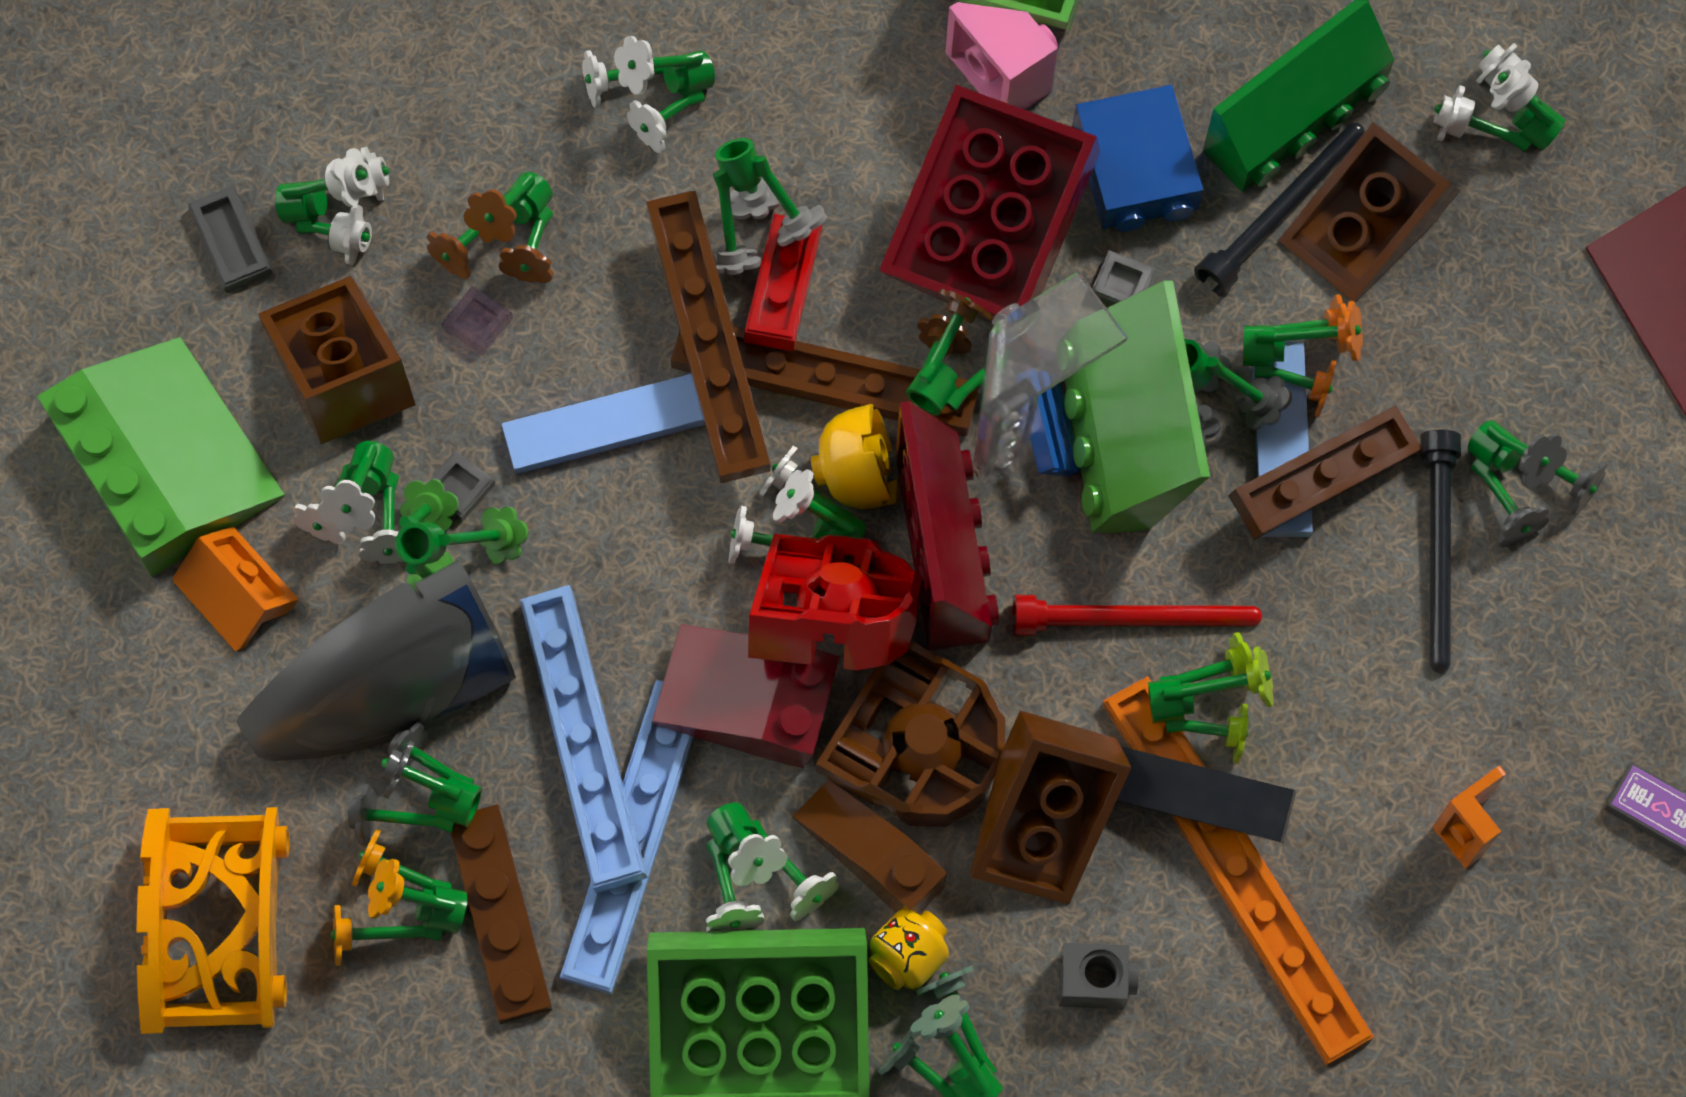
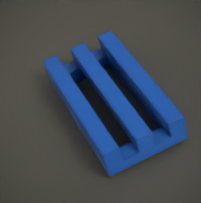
(1052, 435)

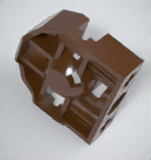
(913, 685)

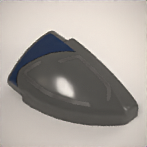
(382, 672)

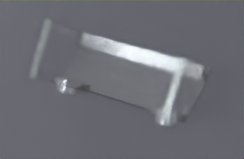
(1028, 355)

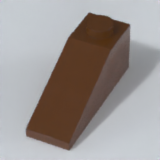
(872, 849)

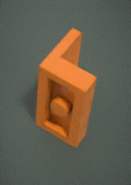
(232, 586)
(1466, 825)

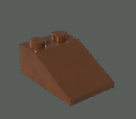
(1368, 213)
(337, 359)
(1048, 806)

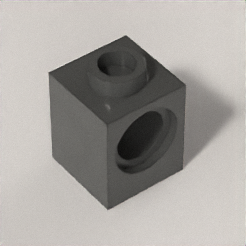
(1078, 992)

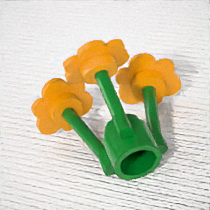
(436, 902)

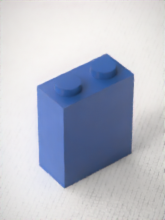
(1143, 158)

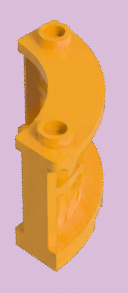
(171, 849)

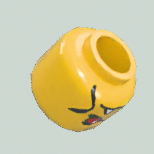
(909, 949)

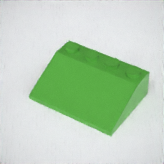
(1137, 419)
(160, 450)
(758, 1013)

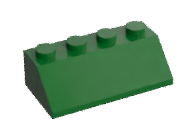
(1299, 97)

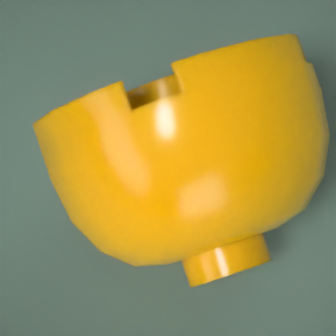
(855, 459)

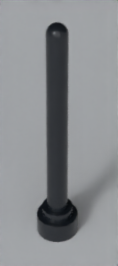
(1224, 264)
(1440, 451)

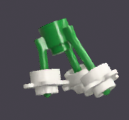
(1511, 89)
(347, 180)

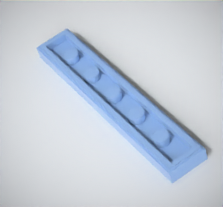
(583, 739)
(610, 915)

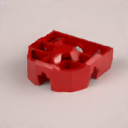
(863, 608)

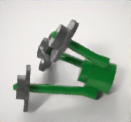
(452, 794)

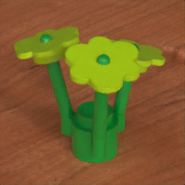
(1173, 695)

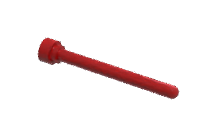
(1036, 615)

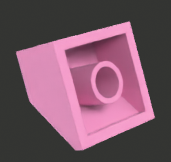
(1002, 52)

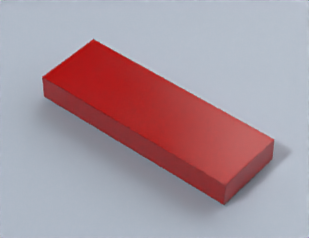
(781, 289)

